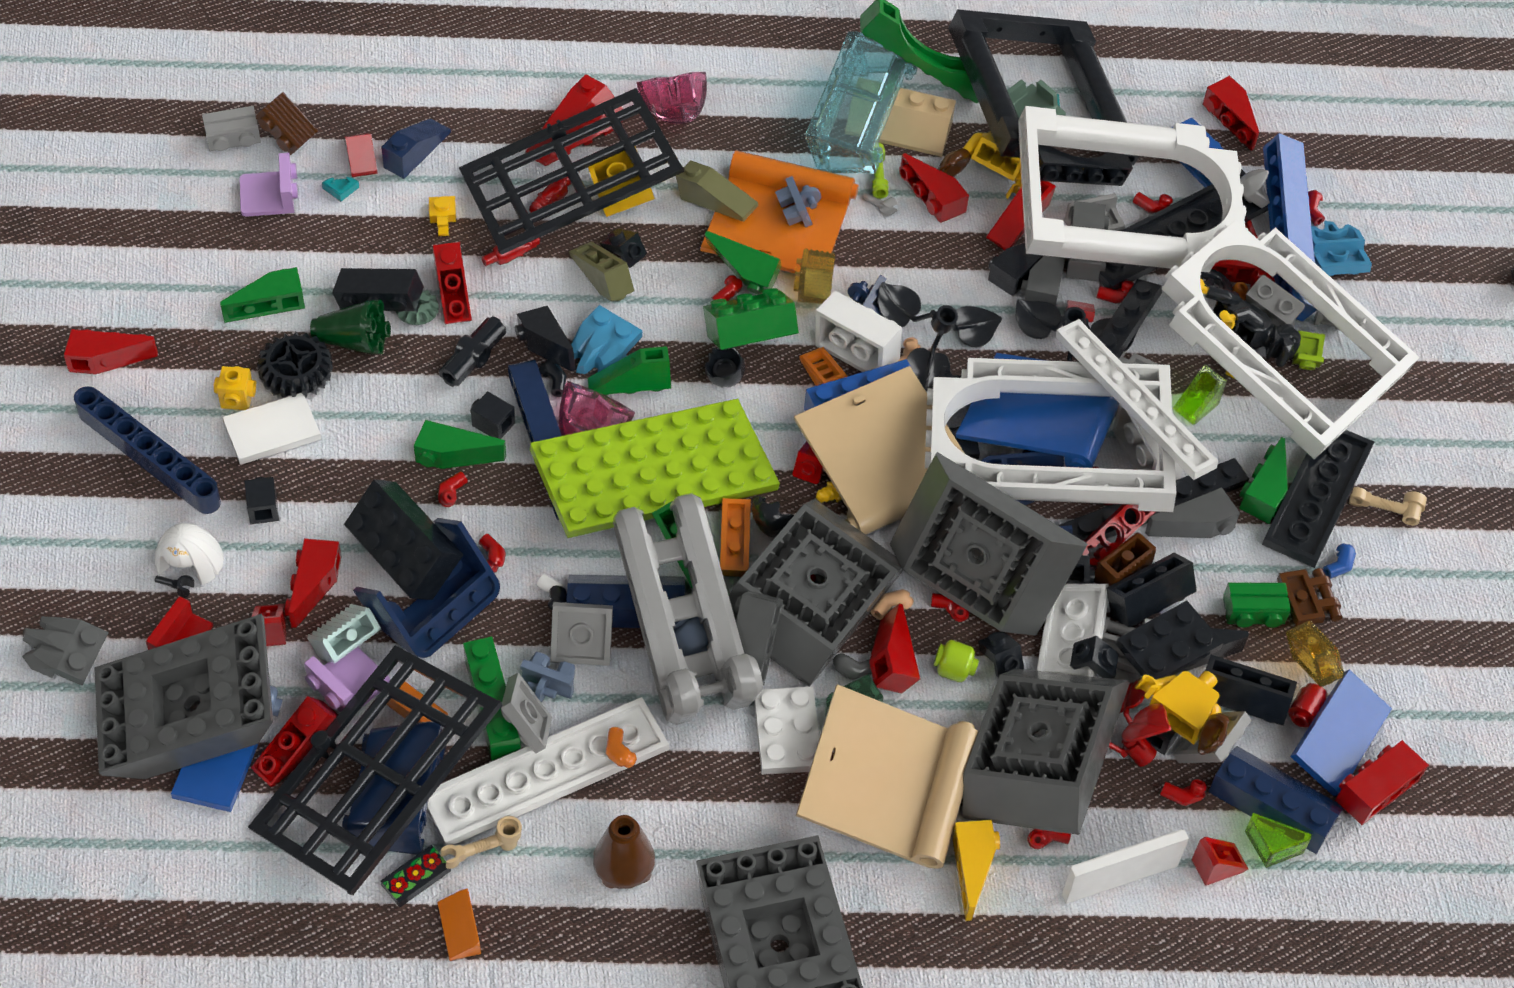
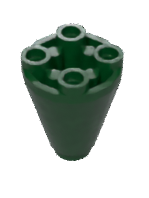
(354, 327)

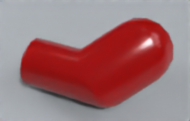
(956, 611)

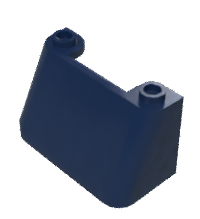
(380, 789)

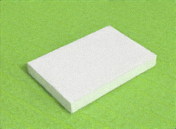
(271, 428)

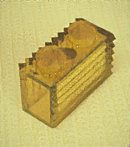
(815, 276)
(1315, 653)

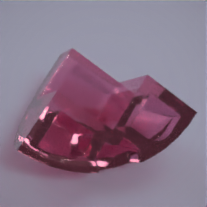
(675, 98)
(587, 410)

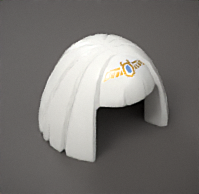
(189, 546)

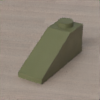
(711, 190)
(604, 270)

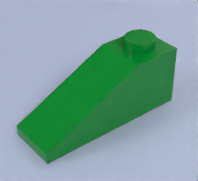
(750, 265)
(268, 295)
(454, 447)

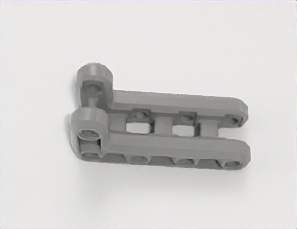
(725, 658)

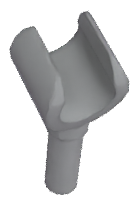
(885, 207)

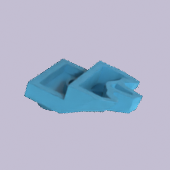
(1340, 250)
(603, 340)

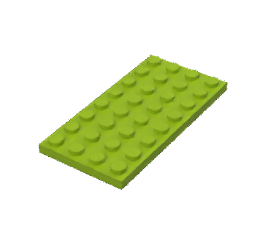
(651, 463)

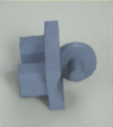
(806, 198)
(546, 680)

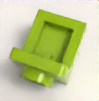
(1310, 351)

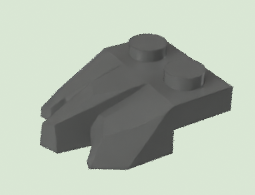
(64, 647)

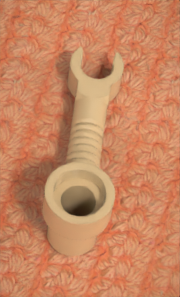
(1411, 508)
(506, 836)

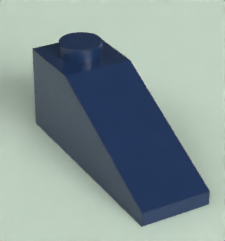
(411, 146)

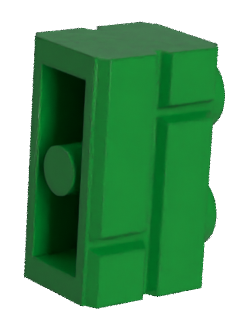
(1256, 604)

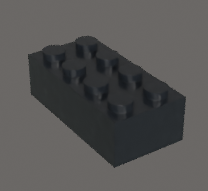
(403, 539)

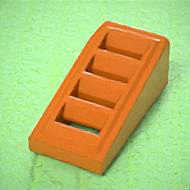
(823, 371)

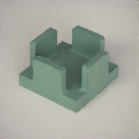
(1033, 96)

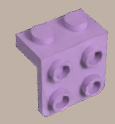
(269, 191)
(340, 680)

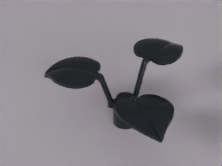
(1039, 318)
(973, 325)

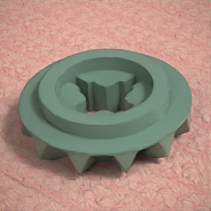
(426, 312)

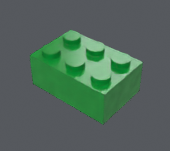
(750, 318)

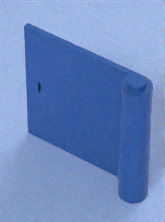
(1042, 423)

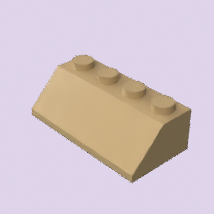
(919, 122)

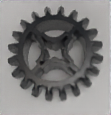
(283, 377)

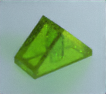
(1201, 395)
(1275, 840)

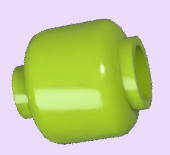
(955, 661)

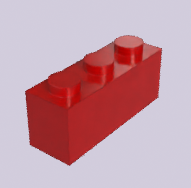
(1381, 781)

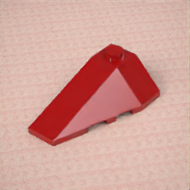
(581, 97)

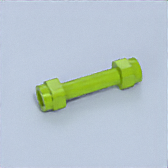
(879, 184)

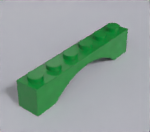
(885, 25)

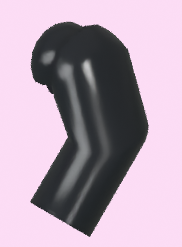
(557, 374)

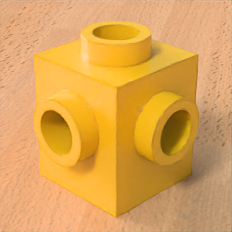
(235, 388)

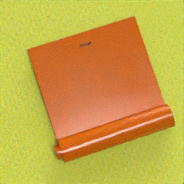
(767, 225)

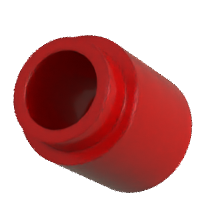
(1307, 704)

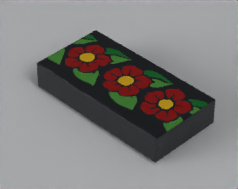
(415, 876)

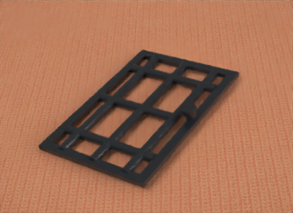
(570, 170)
(406, 784)

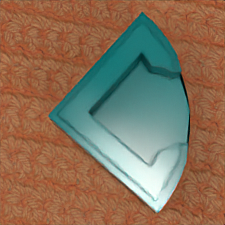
(340, 187)

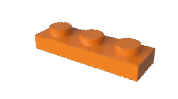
(735, 536)

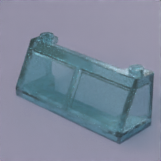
(856, 106)

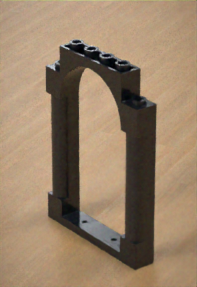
(1077, 44)

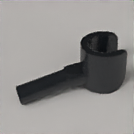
(184, 580)

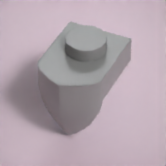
(1253, 187)

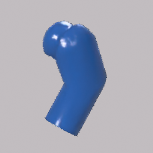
(1344, 562)

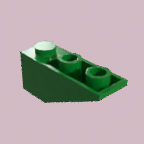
(637, 372)
(1269, 487)

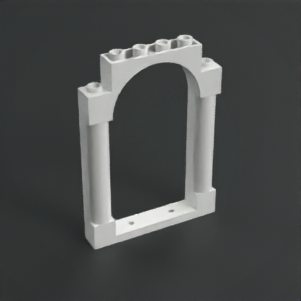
(1181, 143)
(1279, 256)
(989, 377)

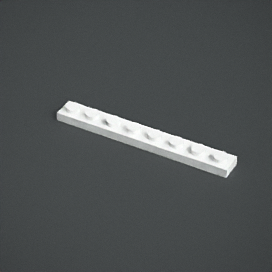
(1137, 399)

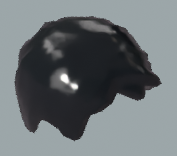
(725, 367)
(768, 517)

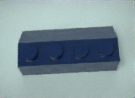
(616, 592)
(1267, 791)

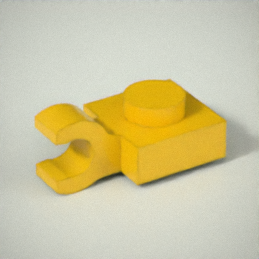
(441, 212)

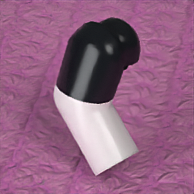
(556, 590)

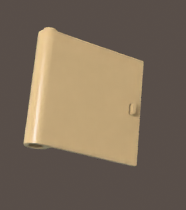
(873, 448)
(889, 778)

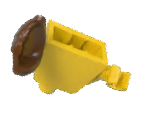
(983, 150)
(1190, 707)

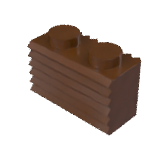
(286, 123)
(1125, 560)

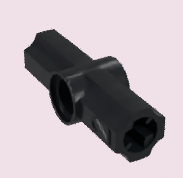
(472, 351)

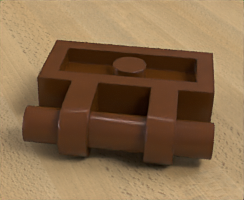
(1304, 600)

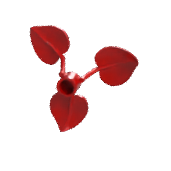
(1146, 723)

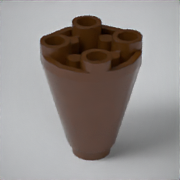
(624, 855)

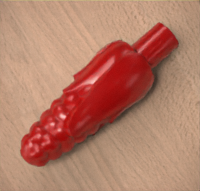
(551, 194)
(507, 257)

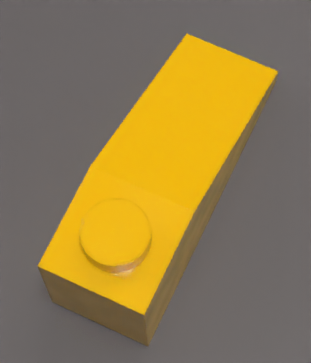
(974, 852)

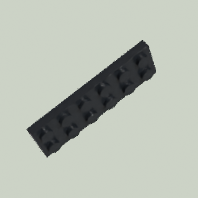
(1317, 499)

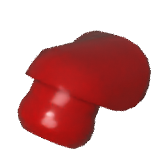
(1314, 199)
(1150, 205)
(732, 287)
(1114, 296)
(447, 489)
(496, 552)
(1187, 795)
(1040, 838)

